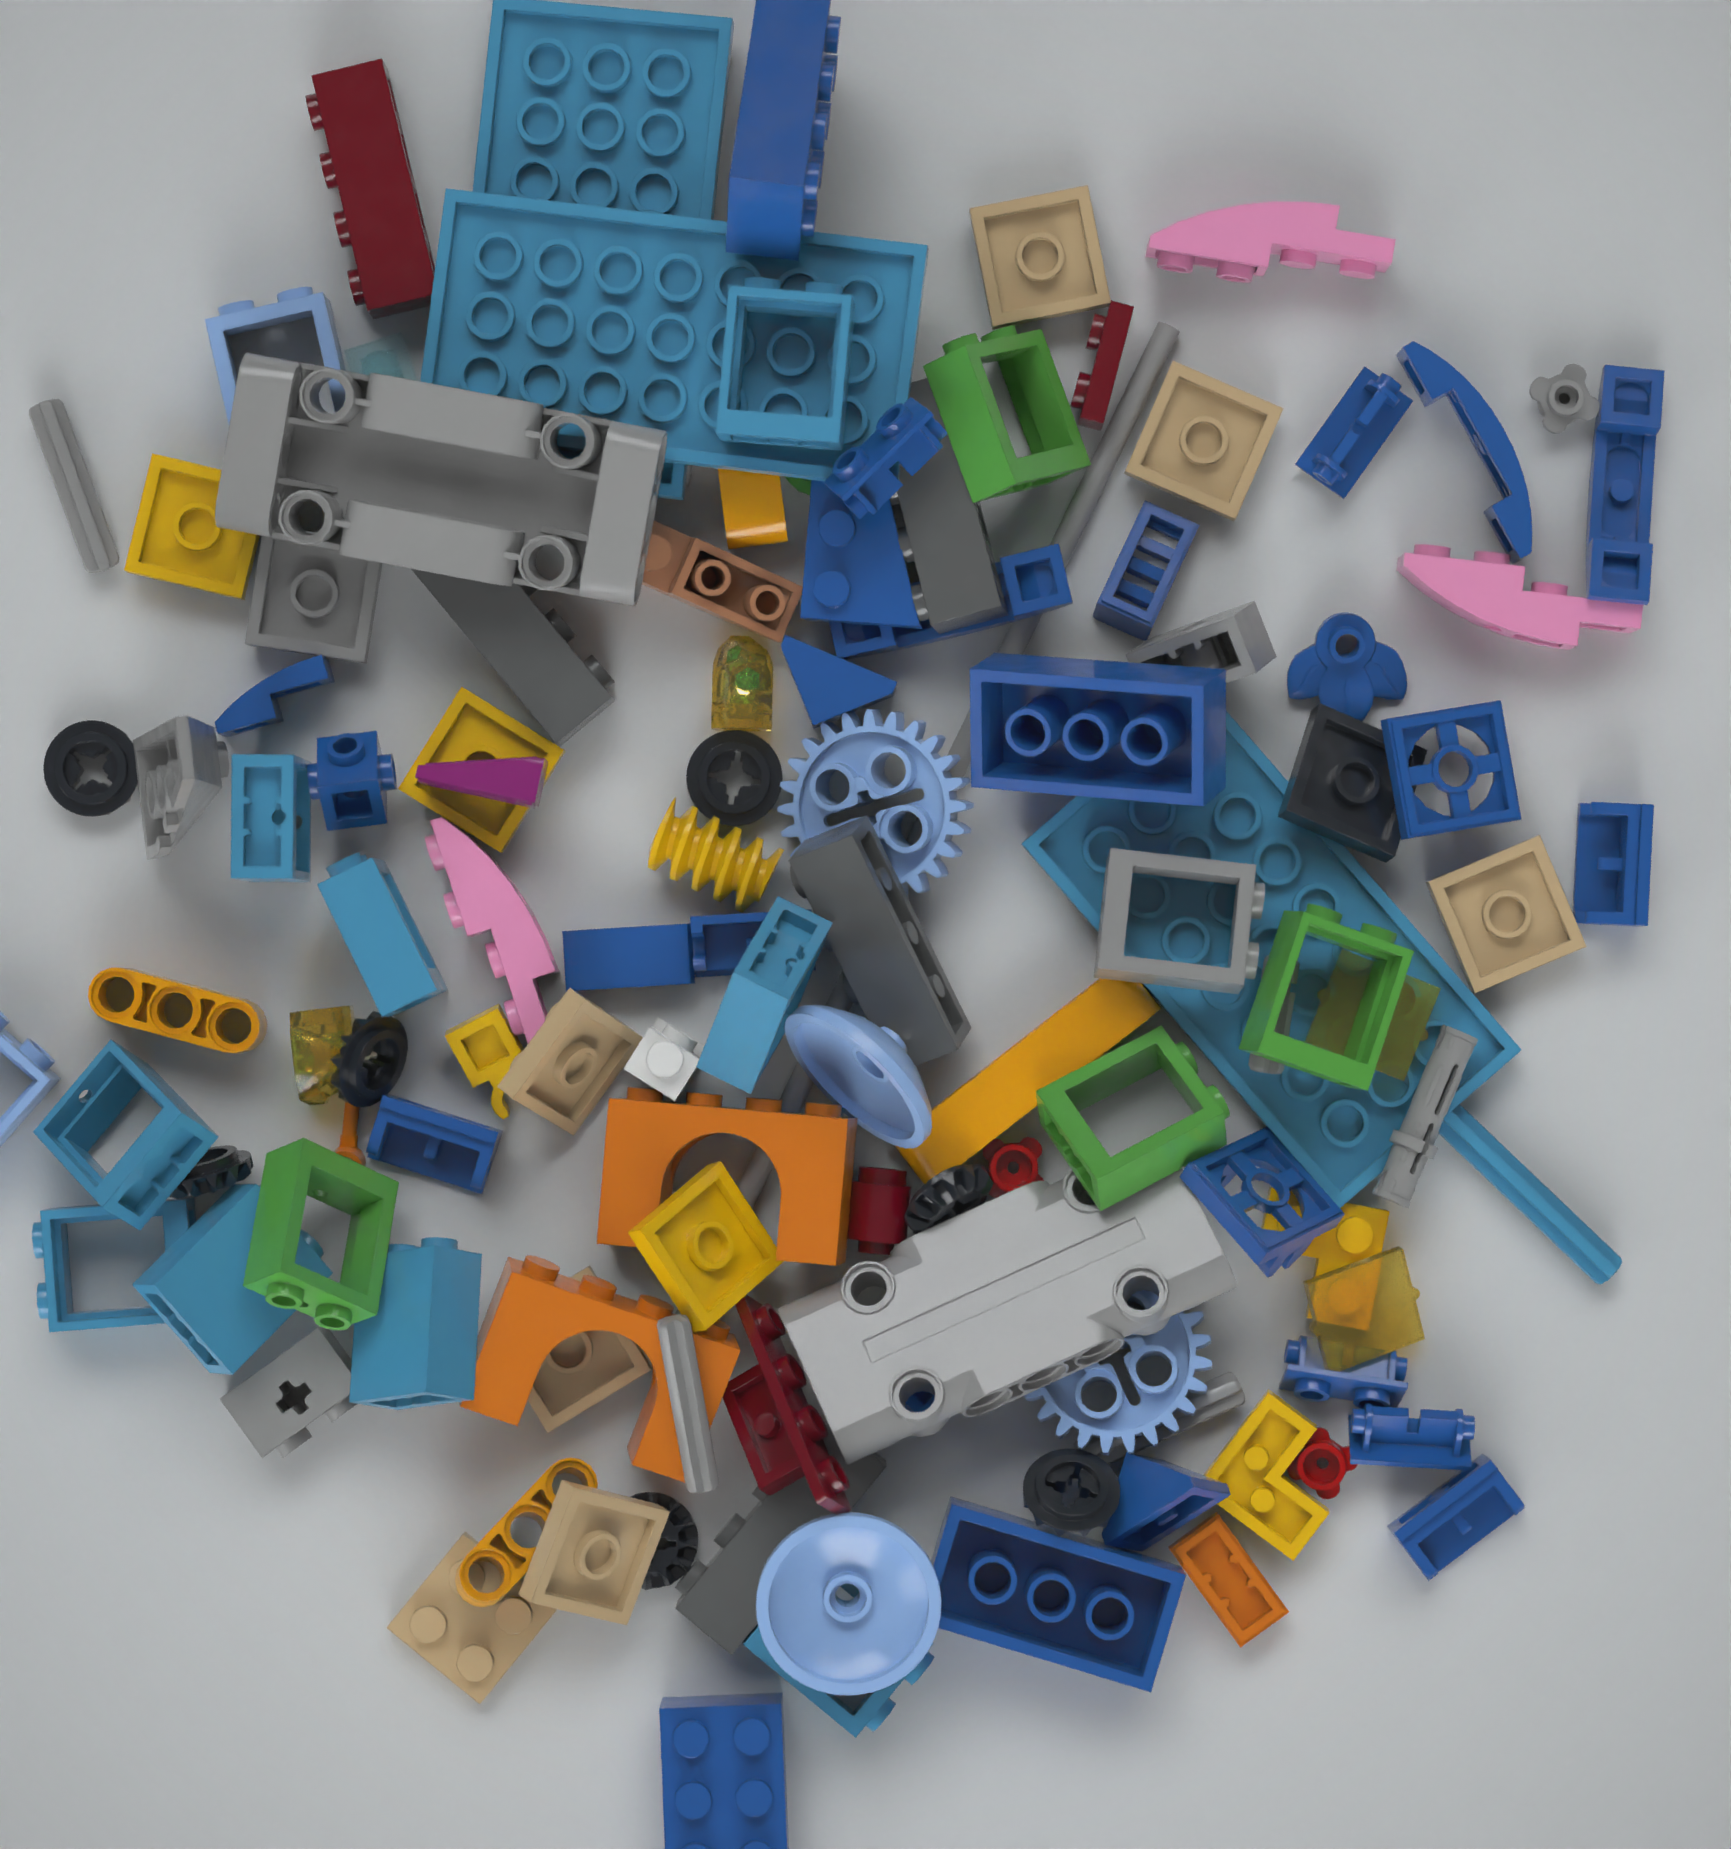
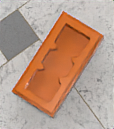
(1228, 1579)

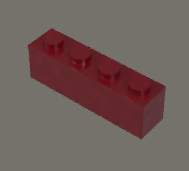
(375, 188)

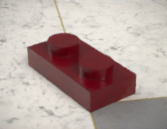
(1095, 389)

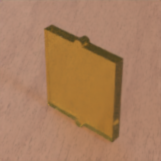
(1340, 1005)
(1364, 1310)

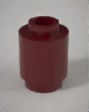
(879, 1209)

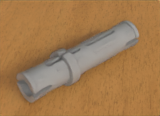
(1425, 1116)

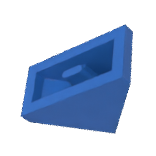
(831, 684)
(1157, 1501)

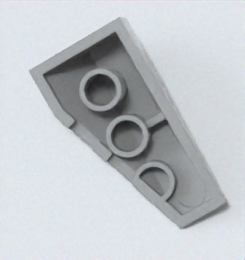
(177, 779)

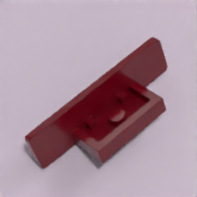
(773, 1417)

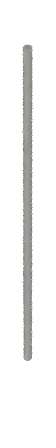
(1013, 643)

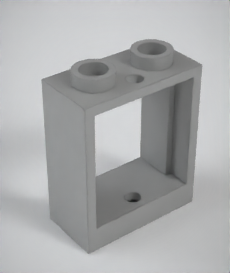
(1248, 905)

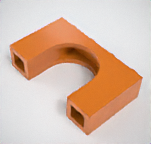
(808, 1151)
(541, 1308)

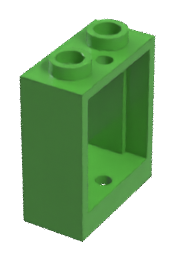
(977, 424)
(1374, 1013)
(1152, 1159)
(366, 1195)

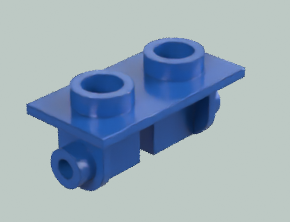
(1354, 431)
(903, 436)
(1371, 1382)
(1393, 1439)

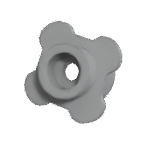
(1555, 413)

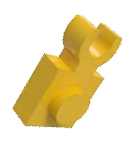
(485, 1051)

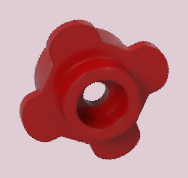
(1001, 1154)
(1323, 1480)

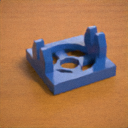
(1489, 725)
(1281, 1170)

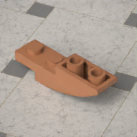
(719, 583)

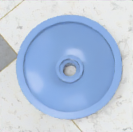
(862, 1071)
(854, 1642)

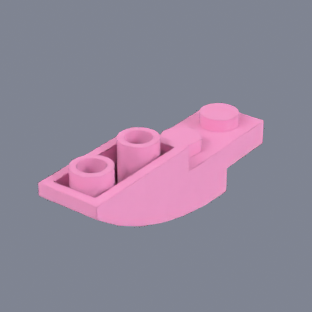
(1244, 236)
(1493, 597)
(490, 901)

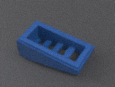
(1129, 617)

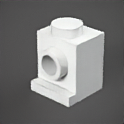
(665, 1059)

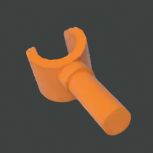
(349, 1137)

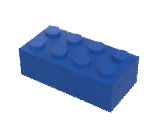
(781, 126)
(1098, 728)
(1054, 1594)
(724, 1772)

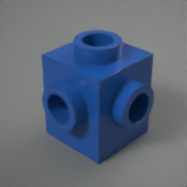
(352, 780)

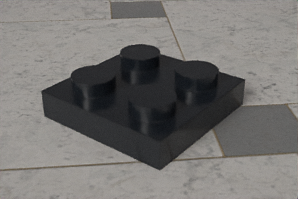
(1345, 784)

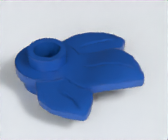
(1348, 679)

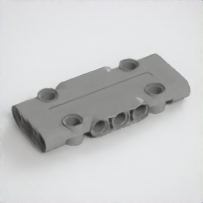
(440, 479)
(1000, 1305)

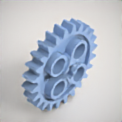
(861, 756)
(1157, 1404)

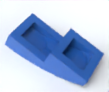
(260, 704)
(628, 957)

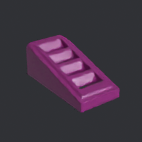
(504, 780)

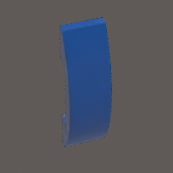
(1435, 379)
(1623, 485)
(1031, 586)

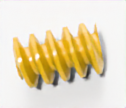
(712, 857)

